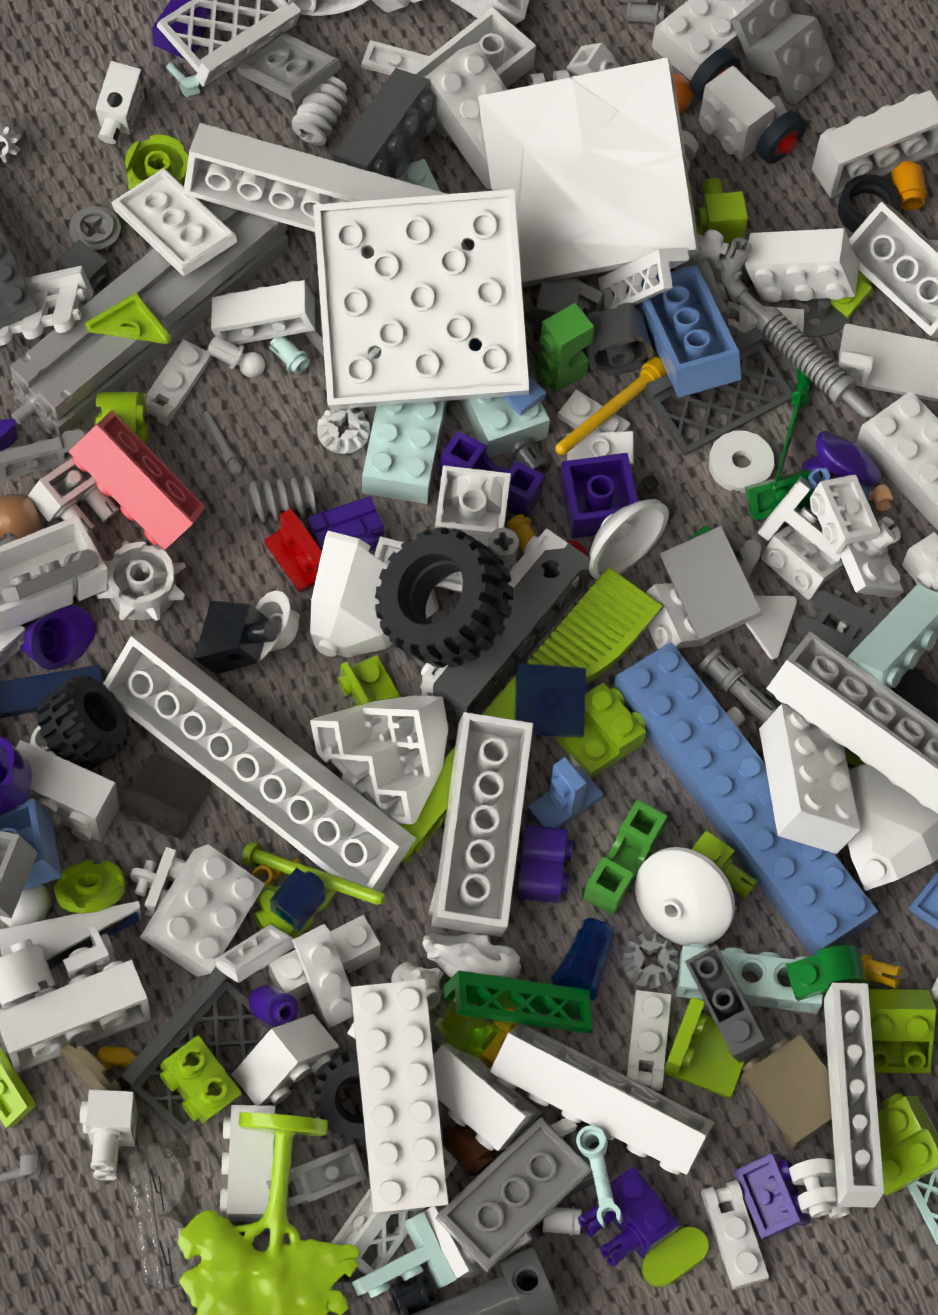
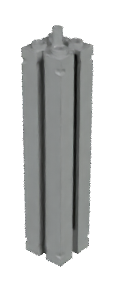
(69, 368)

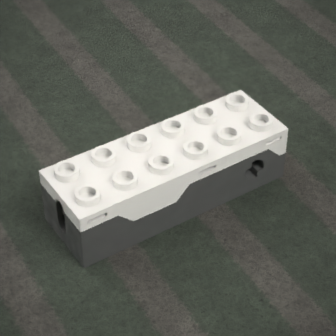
(543, 589)

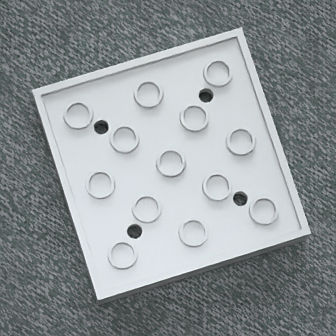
(421, 299)

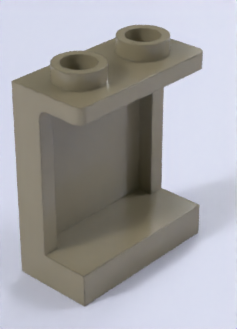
(792, 1089)

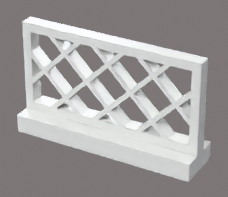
(239, 47)

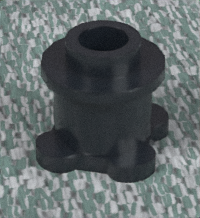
(411, 1296)

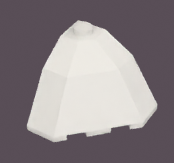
(345, 599)
(387, 751)
(894, 831)

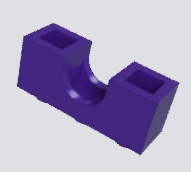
(524, 484)

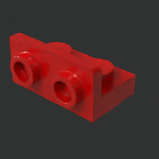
(295, 551)

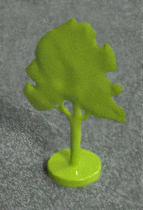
(282, 1278)

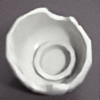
(31, 907)

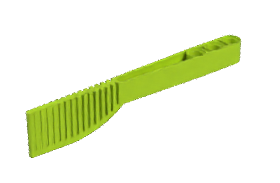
(590, 638)

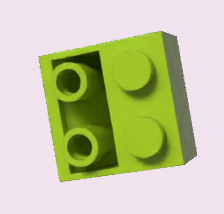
(902, 1030)

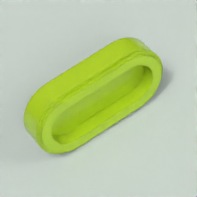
(675, 1257)

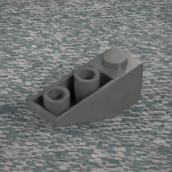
(727, 1004)

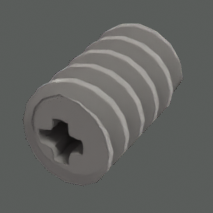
(280, 498)

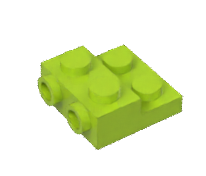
(608, 731)
(906, 1142)

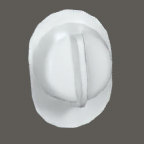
(277, 608)

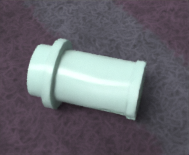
(295, 360)

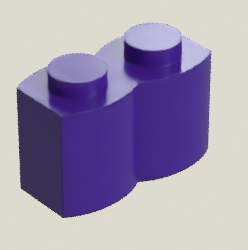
(542, 864)

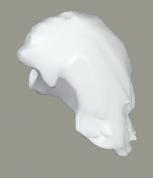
(471, 954)

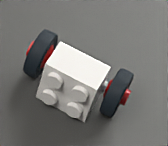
(741, 113)

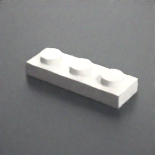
(325, 975)

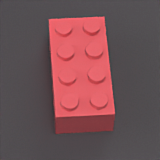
(137, 480)

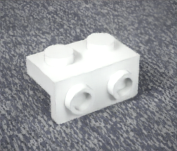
(672, 621)

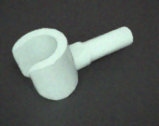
(188, 85)

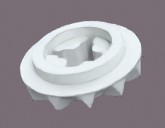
(351, 439)

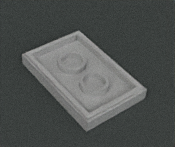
(288, 67)
(711, 584)

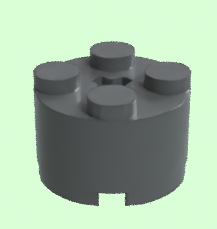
(618, 340)

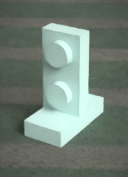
(426, 1252)

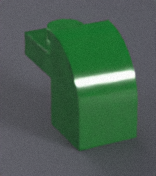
(831, 965)

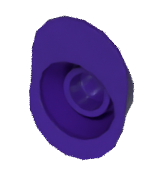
(59, 637)

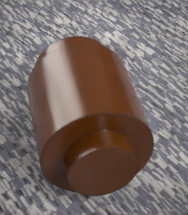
(467, 1150)

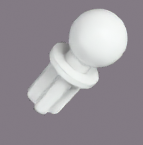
(250, 364)

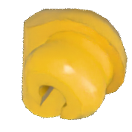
(115, 1056)

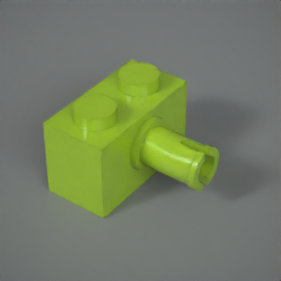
(722, 212)

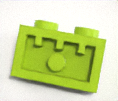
(366, 681)

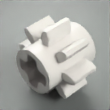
(8, 136)

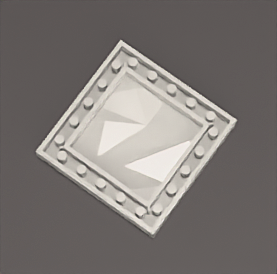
(592, 169)

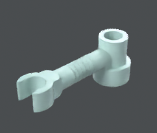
(596, 1157)

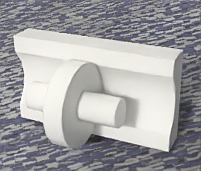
(167, 871)

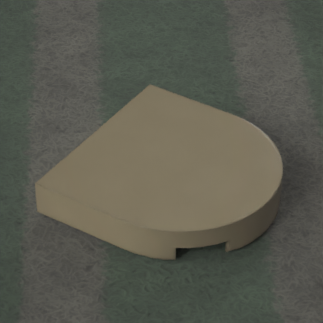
(87, 1067)

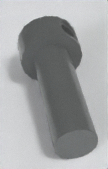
(505, 1294)

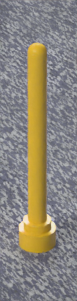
(650, 371)

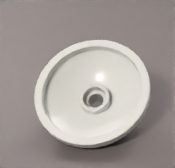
(627, 536)
(691, 885)

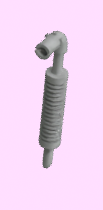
(788, 337)

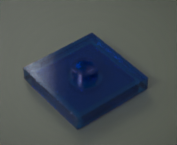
(551, 699)

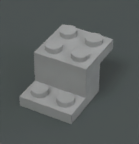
(784, 46)

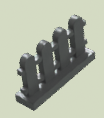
(835, 607)

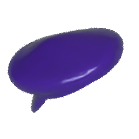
(842, 459)

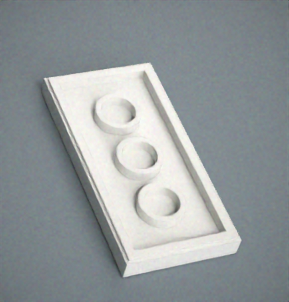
(174, 222)

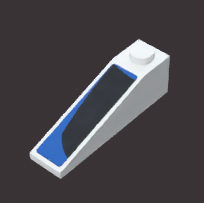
(68, 933)

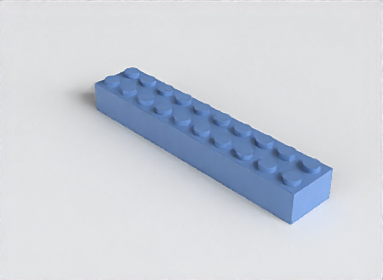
(734, 793)

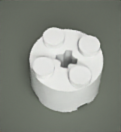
(23, 972)

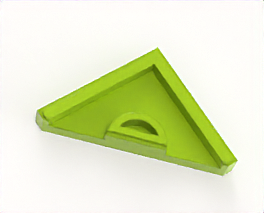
(130, 320)

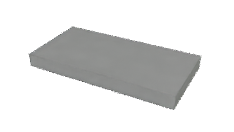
(513, 1194)

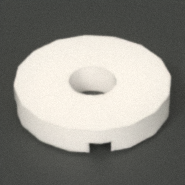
(740, 444)

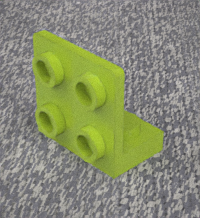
(702, 1055)

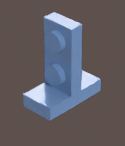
(568, 796)

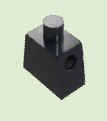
(233, 636)

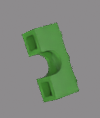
(561, 348)
(630, 850)

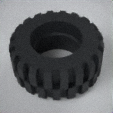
(413, 576)

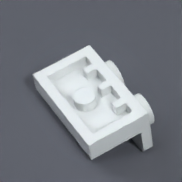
(843, 512)
(800, 561)
(92, 959)

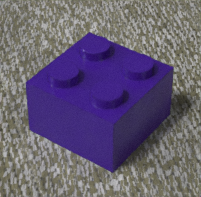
(595, 490)

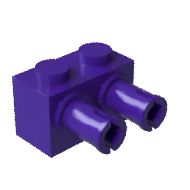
(644, 1221)

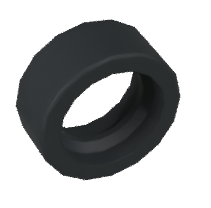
(865, 184)

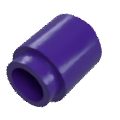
(273, 1005)

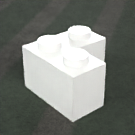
(283, 1059)

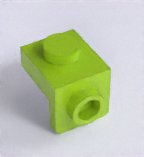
(848, 305)

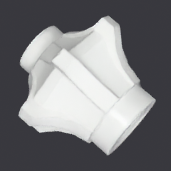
(408, 972)

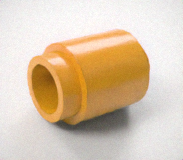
(910, 184)

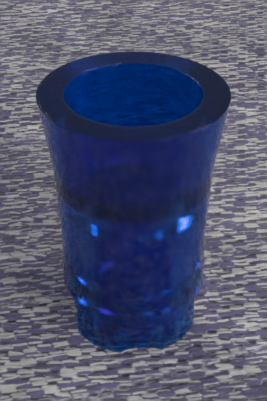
(586, 957)

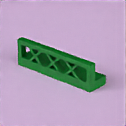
(520, 995)

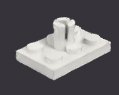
(870, 564)

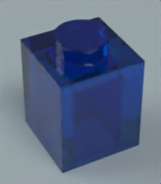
(298, 898)

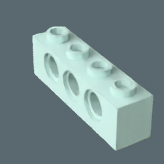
(764, 993)

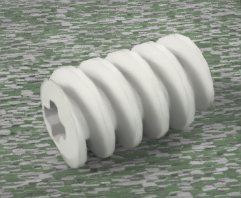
(320, 111)

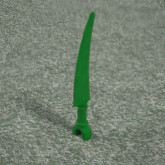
(799, 400)

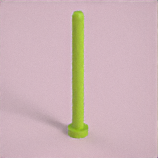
(254, 855)

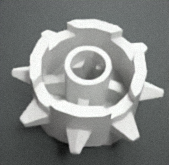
(141, 581)

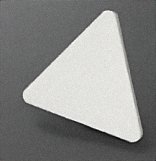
(774, 623)

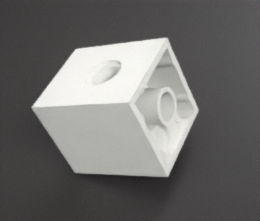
(472, 501)

